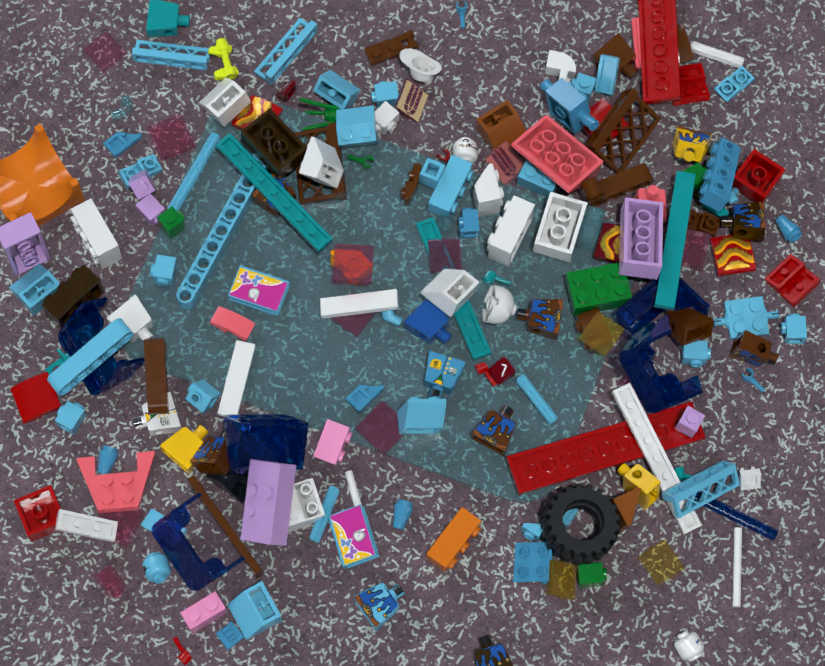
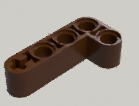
(615, 186)
(156, 376)

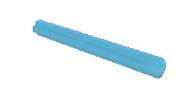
(194, 171)

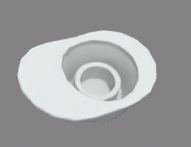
(421, 66)

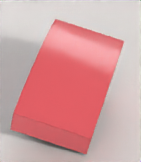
(234, 323)

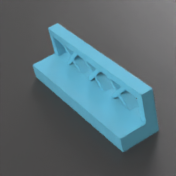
(289, 53)
(171, 58)
(702, 482)

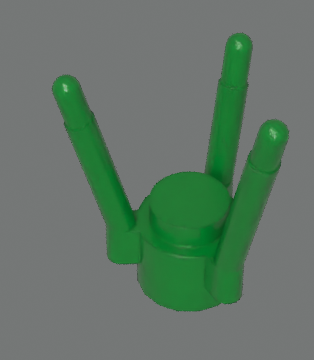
(329, 113)

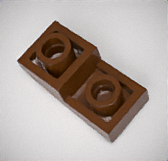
(685, 50)
(411, 186)
(703, 223)

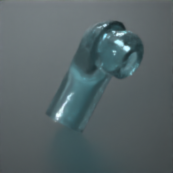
(124, 109)

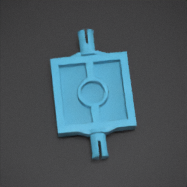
(746, 315)

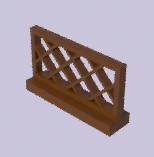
(612, 119)
(332, 140)

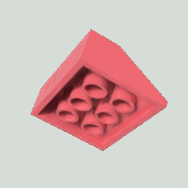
(558, 154)

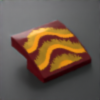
(608, 243)

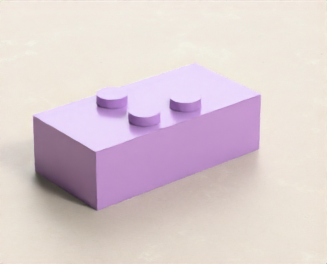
(641, 238)
(23, 244)
(268, 502)

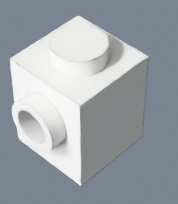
(386, 118)

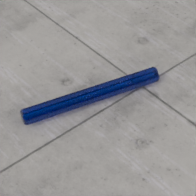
(740, 517)

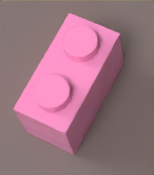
(333, 442)
(203, 612)

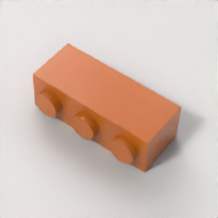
(454, 540)

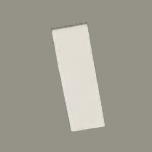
(86, 525)

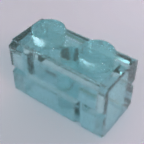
(590, 229)

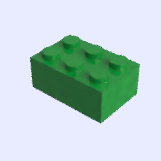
(597, 288)

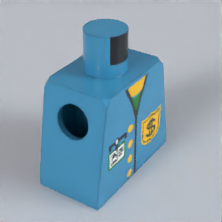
(442, 373)

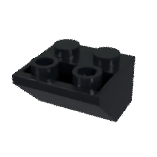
(231, 483)

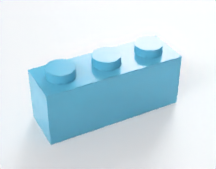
(451, 186)

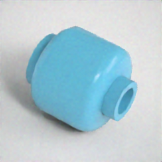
(156, 567)

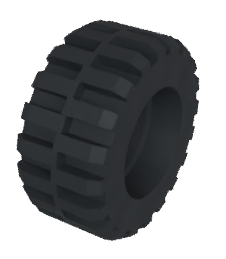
(592, 502)

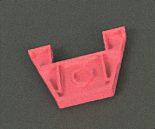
(117, 490)

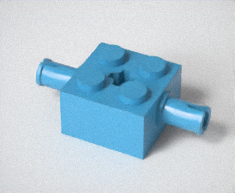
(568, 105)

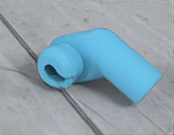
(733, 196)
(389, 316)

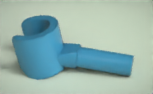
(461, 11)
(751, 379)

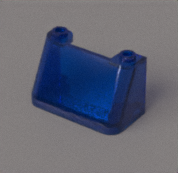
(265, 438)

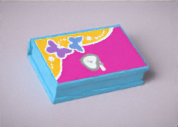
(259, 290)
(353, 536)

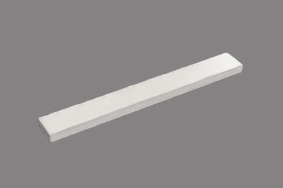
(652, 450)

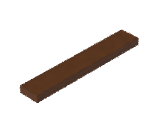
(225, 527)

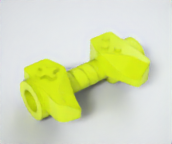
(223, 51)

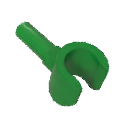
(362, 160)

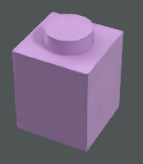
(142, 184)
(149, 209)
(690, 421)

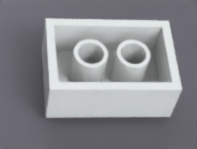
(559, 227)
(510, 230)
(95, 234)

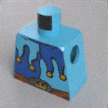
(379, 603)

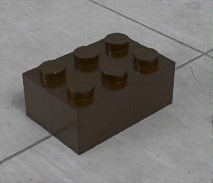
(274, 143)
(80, 287)

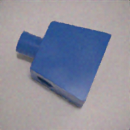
(428, 323)

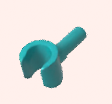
(724, 211)
(490, 276)
(681, 473)

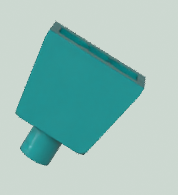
(164, 19)

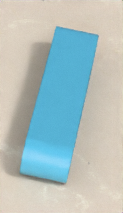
(90, 357)

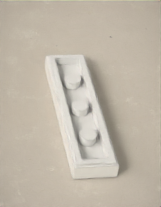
(359, 303)
(236, 378)

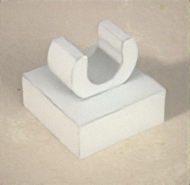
(750, 478)

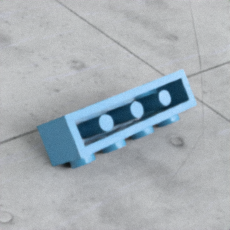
(719, 174)

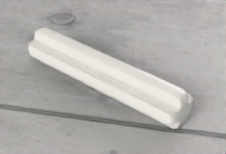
(717, 54)

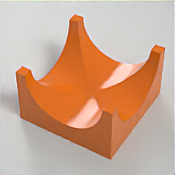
(36, 182)

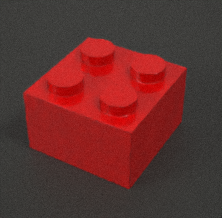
(758, 177)
(38, 512)

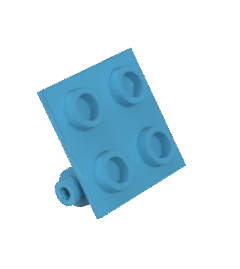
(532, 562)

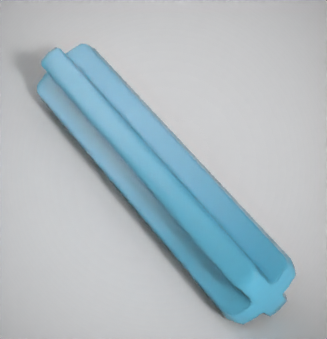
(536, 399)
(327, 505)

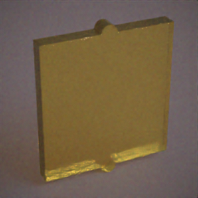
(601, 334)
(661, 562)
(562, 580)

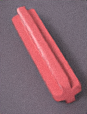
(636, 41)

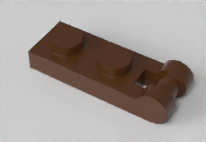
(390, 48)

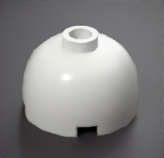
(499, 305)

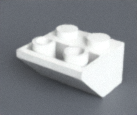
(225, 101)
(321, 163)
(487, 193)
(450, 290)
(305, 505)

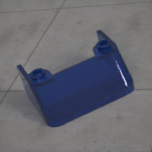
(641, 308)
(78, 331)
(654, 390)
(180, 552)

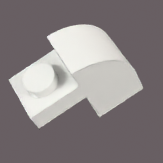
(560, 65)

